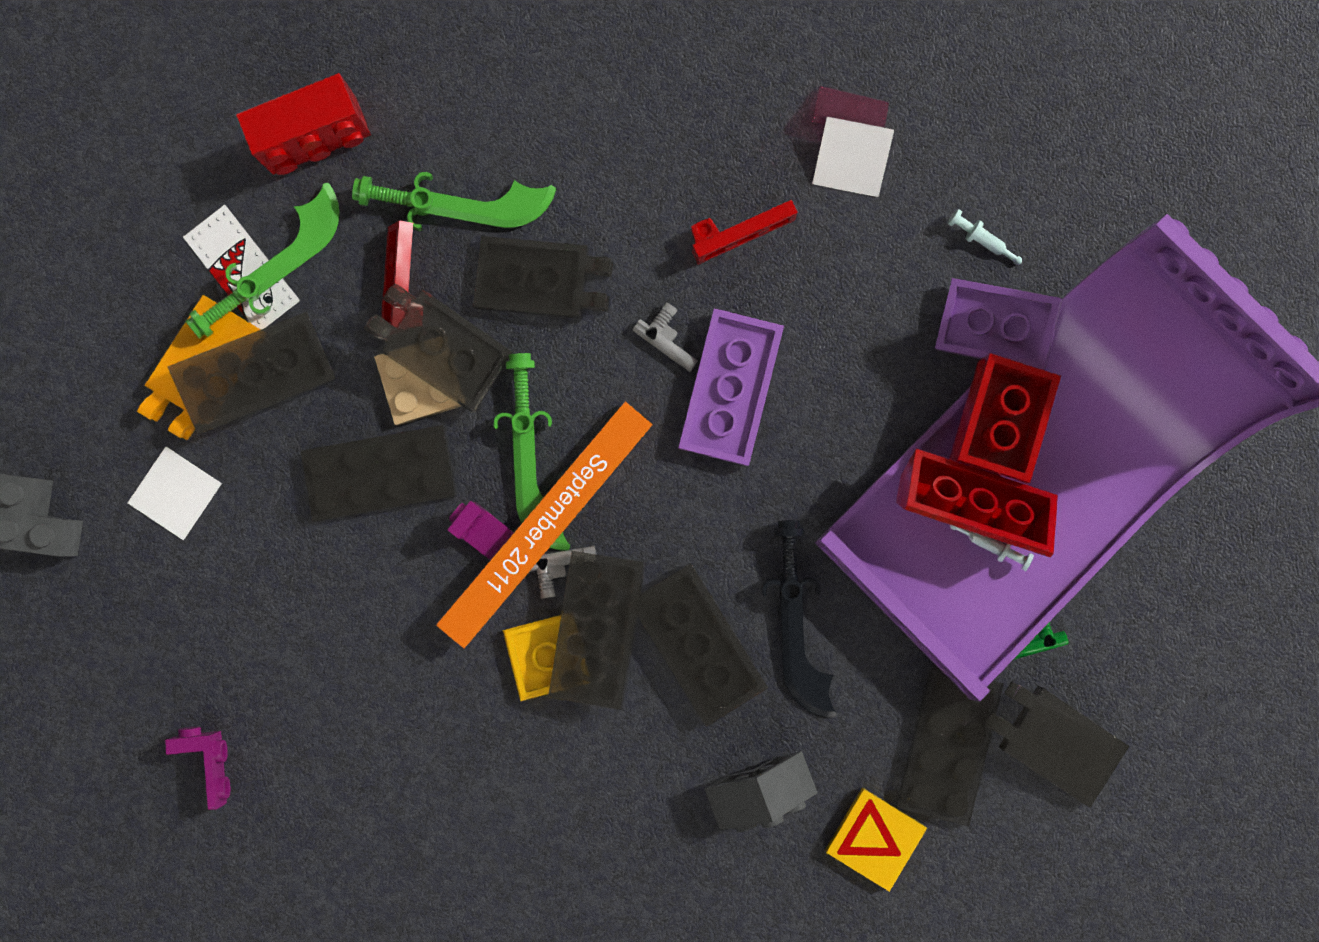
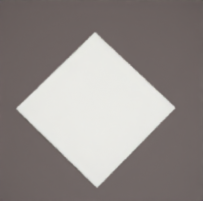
(852, 156)
(174, 493)

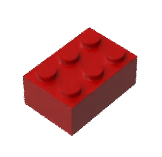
(304, 125)
(1005, 418)

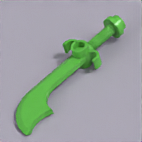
(514, 209)
(317, 227)
(526, 486)

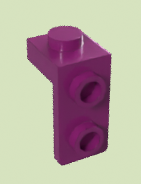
(479, 528)
(215, 755)

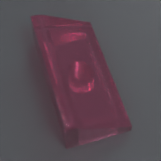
(849, 107)

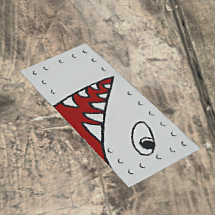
(224, 241)

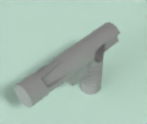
(665, 337)
(555, 569)

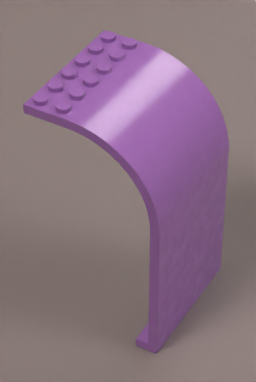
(1156, 383)

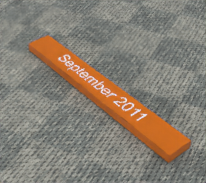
(544, 525)

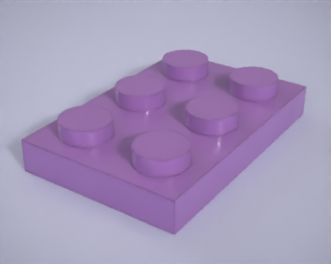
(998, 322)

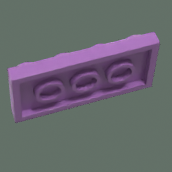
(731, 387)

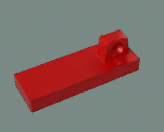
(712, 242)
(397, 266)

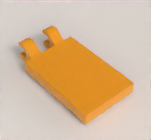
(183, 347)

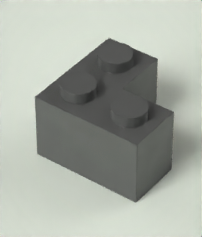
(26, 519)
(762, 793)

